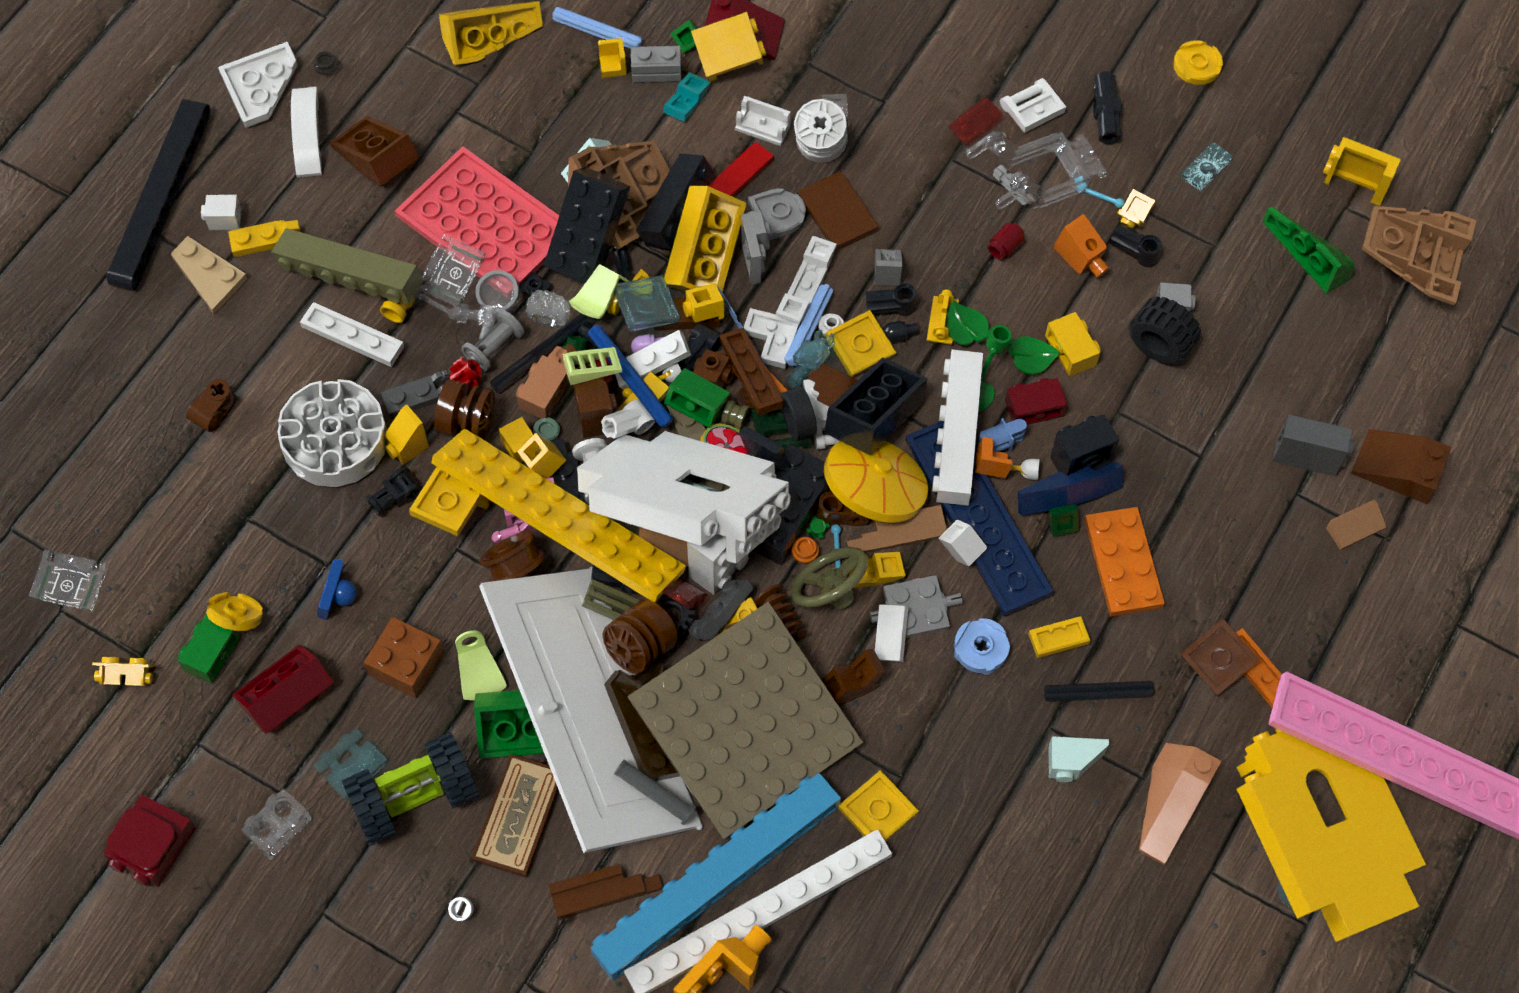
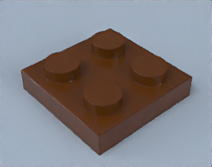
(1220, 657)

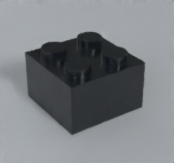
(1084, 445)

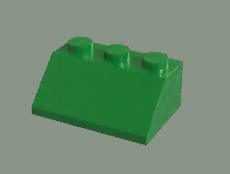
(504, 725)

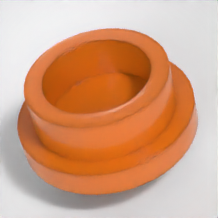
(805, 550)

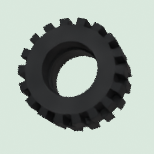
(1165, 330)

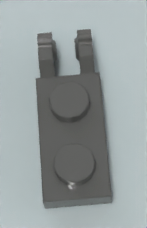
(415, 393)
(720, 610)

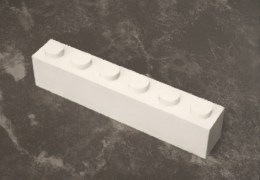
(959, 427)

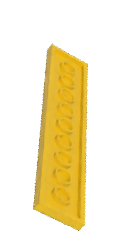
(558, 514)

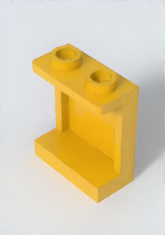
(728, 45)
(1362, 166)

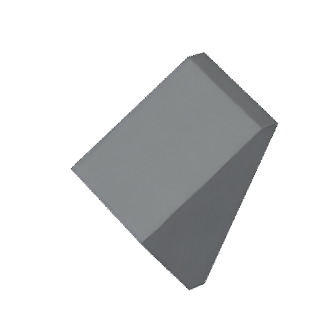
(888, 267)

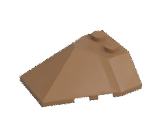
(632, 164)
(1421, 247)

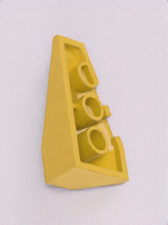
(478, 32)

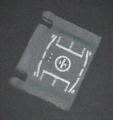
(451, 270)
(68, 580)

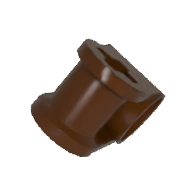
(211, 406)
(841, 515)

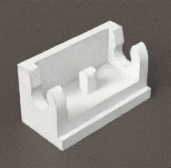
(763, 121)

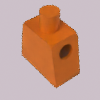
(1082, 247)

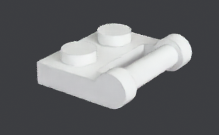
(1035, 111)

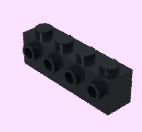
(663, 216)

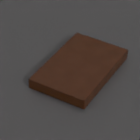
(838, 210)

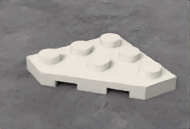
(259, 81)

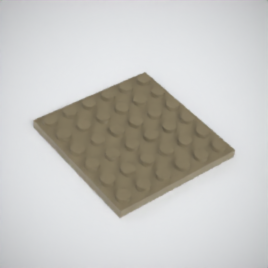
(744, 720)

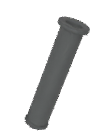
(654, 791)

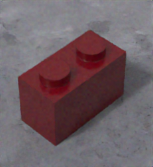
(1036, 401)

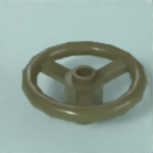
(832, 581)

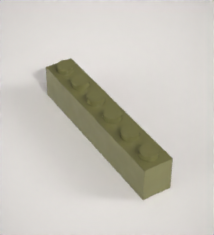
(347, 266)

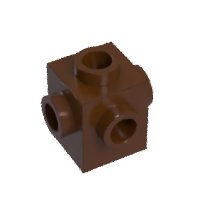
(714, 367)

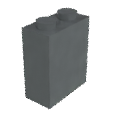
(1313, 445)

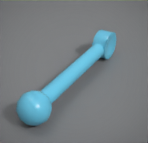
(1119, 203)
(836, 529)

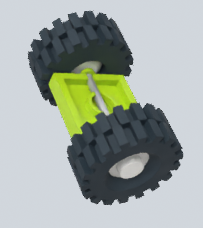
(410, 787)

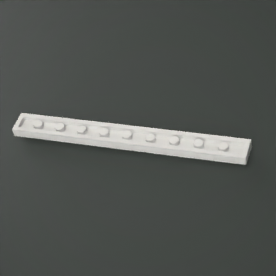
(760, 911)

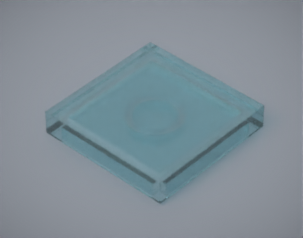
(646, 303)

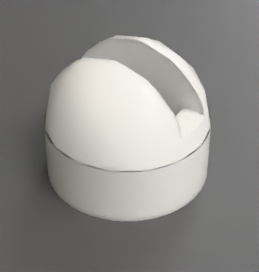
(455, 907)

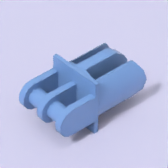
(1005, 434)

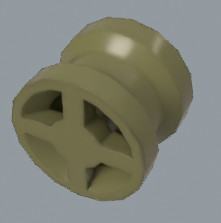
(735, 414)

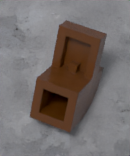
(856, 679)

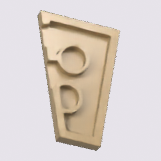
(209, 273)

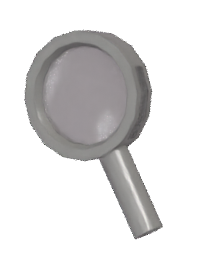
(498, 290)

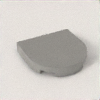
(781, 209)

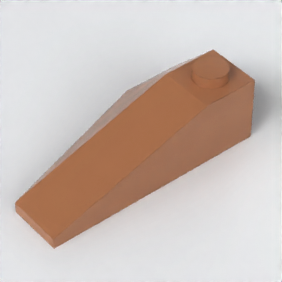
(1174, 792)

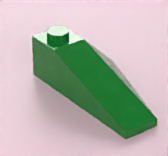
(1318, 257)

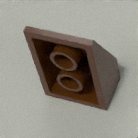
(376, 149)
(592, 402)
(1402, 463)

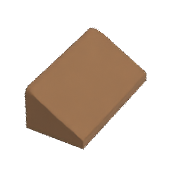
(1356, 524)

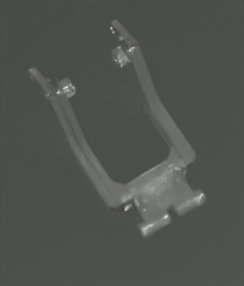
(1072, 155)

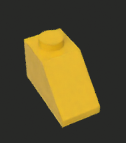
(405, 436)

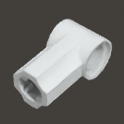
(631, 418)

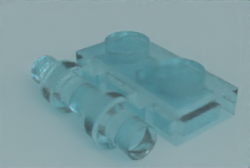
(361, 759)

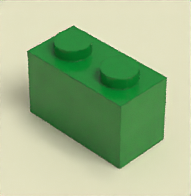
(696, 397)
(207, 650)

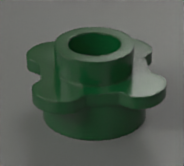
(579, 343)

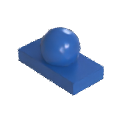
(336, 590)

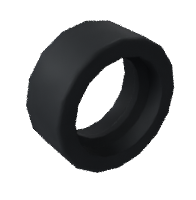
(799, 413)

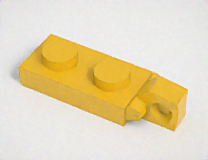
(259, 237)

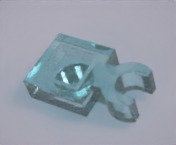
(813, 353)

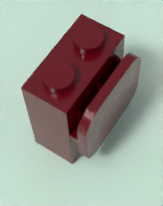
(147, 841)

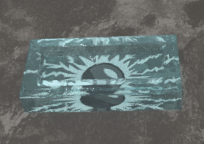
(1206, 166)

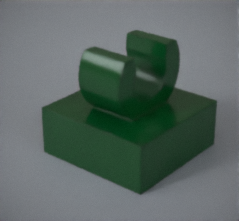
(1063, 520)

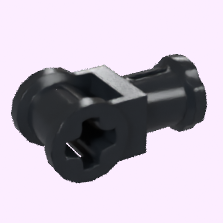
(395, 490)

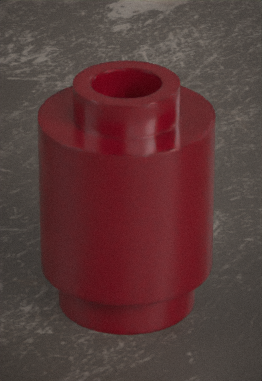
(1006, 241)

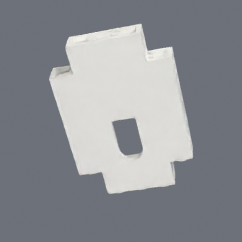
(643, 487)

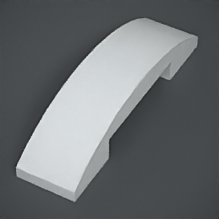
(305, 132)
(807, 280)

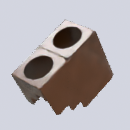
(830, 383)

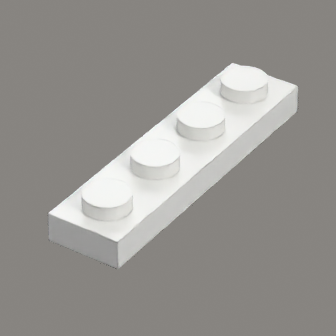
(352, 334)

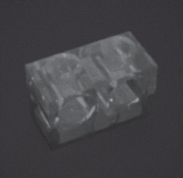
(282, 828)

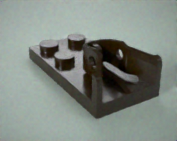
(644, 747)

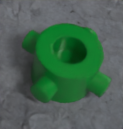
(817, 528)

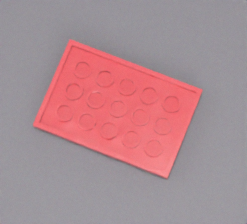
(484, 211)

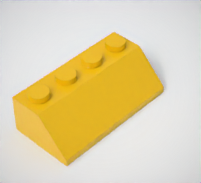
(704, 239)

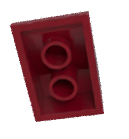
(767, 23)

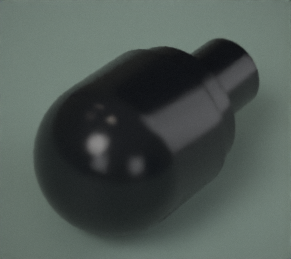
(899, 331)

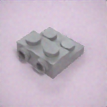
(754, 243)

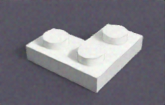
(777, 333)

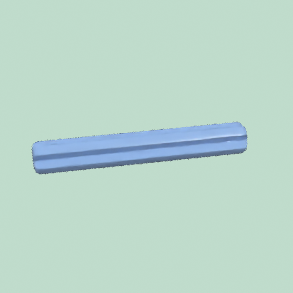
(595, 28)
(810, 321)

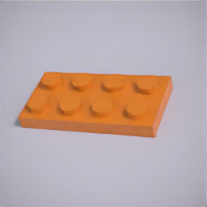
(1124, 561)

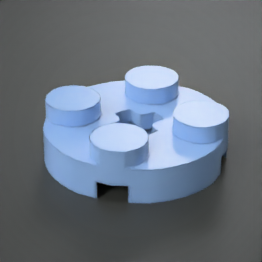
(986, 660)

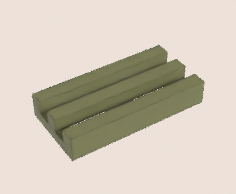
(611, 592)

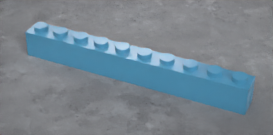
(715, 876)

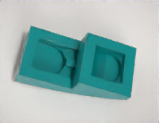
(687, 98)

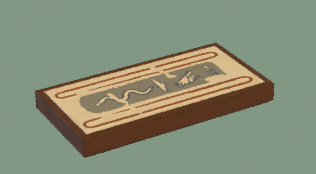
(517, 816)

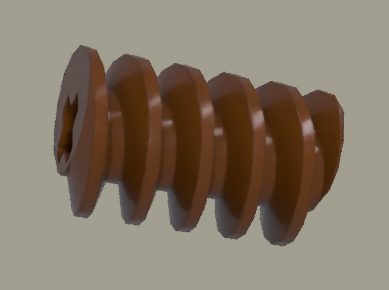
(776, 601)

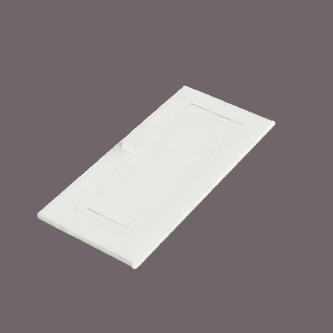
(562, 676)

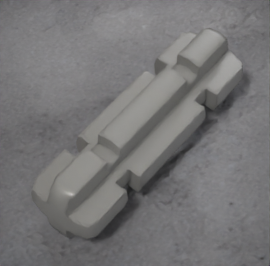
(1001, 174)

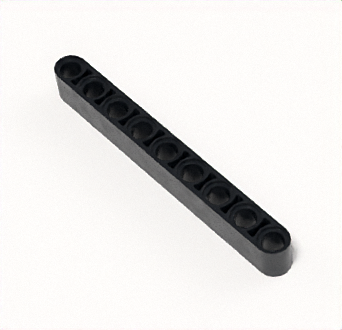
(158, 195)

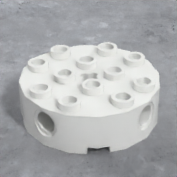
(332, 433)

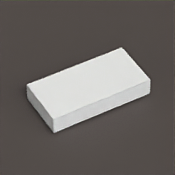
(891, 632)

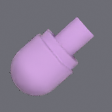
(643, 341)

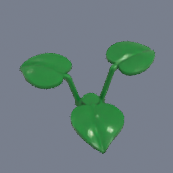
(1030, 354)

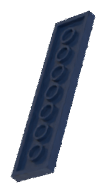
(1007, 562)

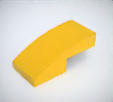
(881, 569)

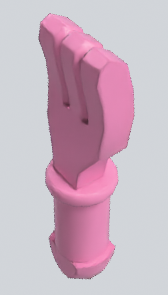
(503, 534)

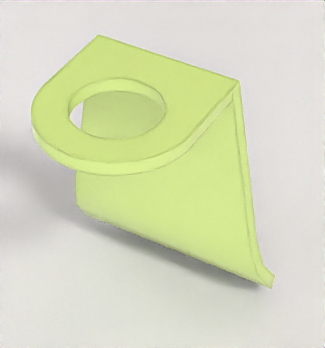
(596, 292)
(477, 667)

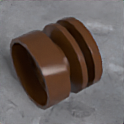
(464, 410)
(639, 636)

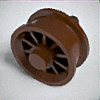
(512, 557)

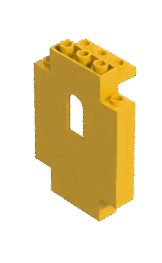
(1343, 869)

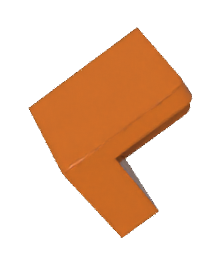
(991, 462)

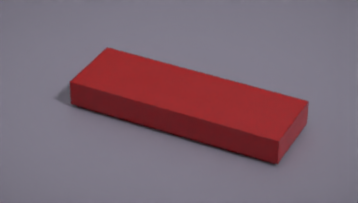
(743, 170)

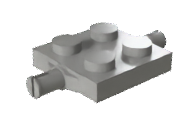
(925, 605)

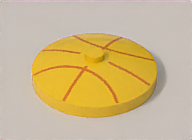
(879, 485)

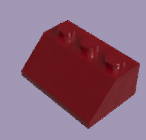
(283, 689)

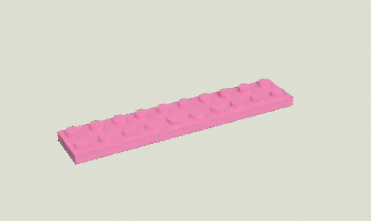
(1396, 753)

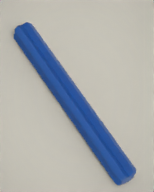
(633, 379)

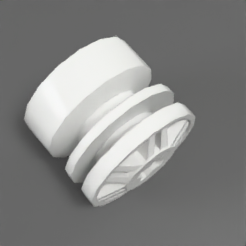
(821, 144)

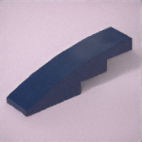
(1072, 489)

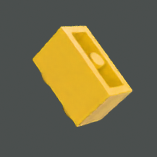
(1074, 343)

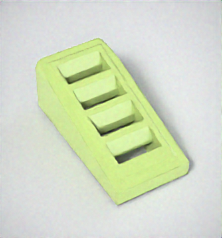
(585, 374)

